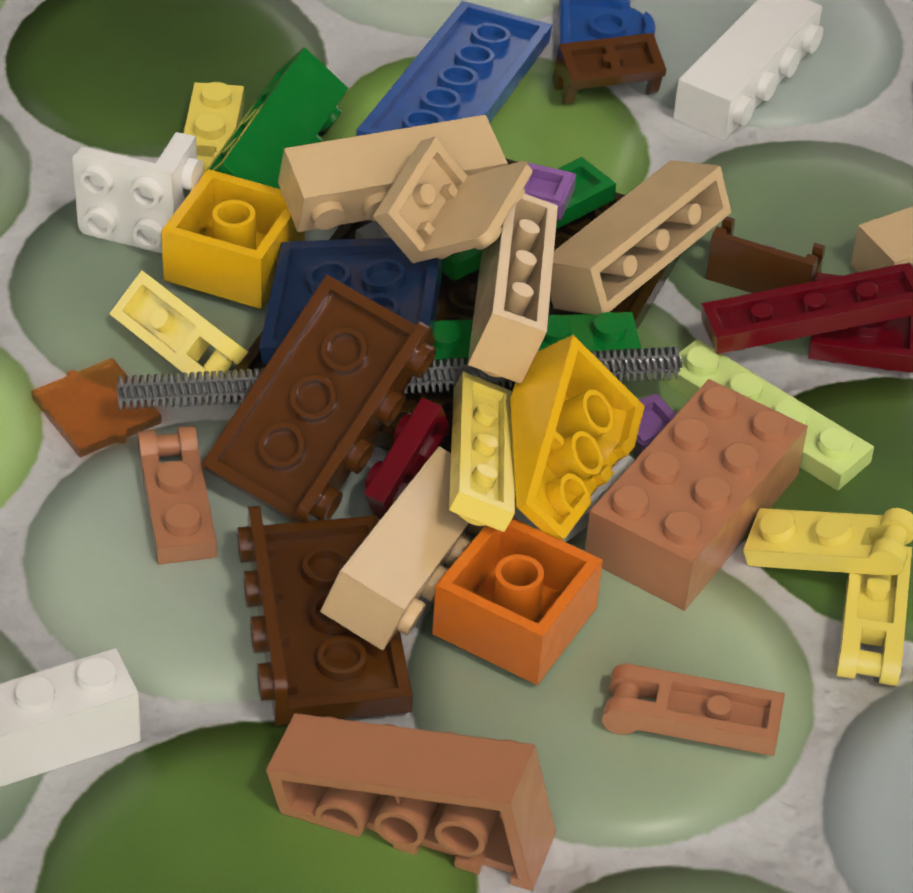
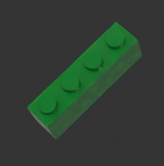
(285, 115)

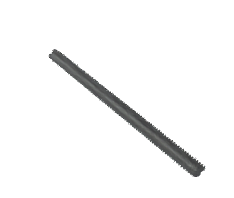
(440, 373)

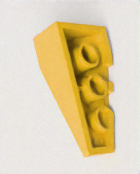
(568, 433)

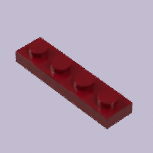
(809, 308)

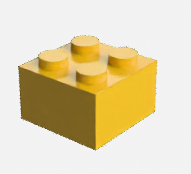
(228, 238)

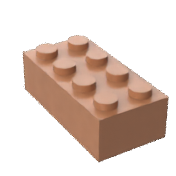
(695, 493)

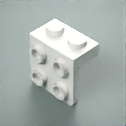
(132, 197)

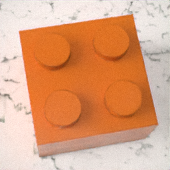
(517, 598)

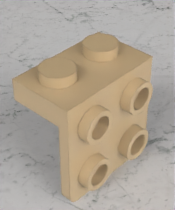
(442, 209)

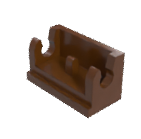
(608, 63)
(757, 266)

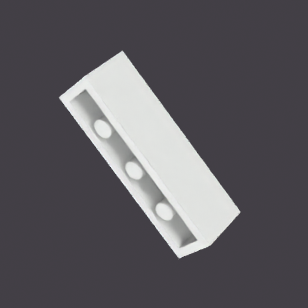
(747, 65)
(66, 715)

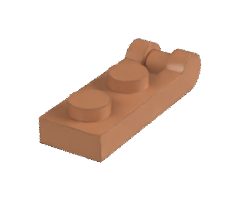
(177, 496)
(693, 709)

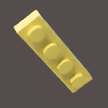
(482, 454)

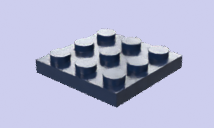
(367, 265)

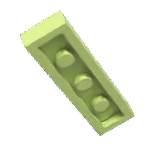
(829, 449)

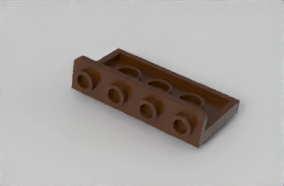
(321, 403)
(310, 658)

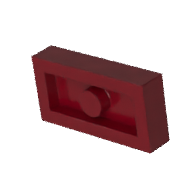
(414, 443)

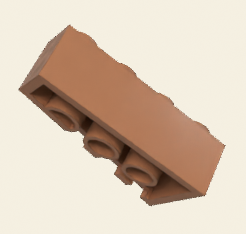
(419, 790)

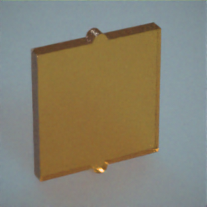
(88, 410)

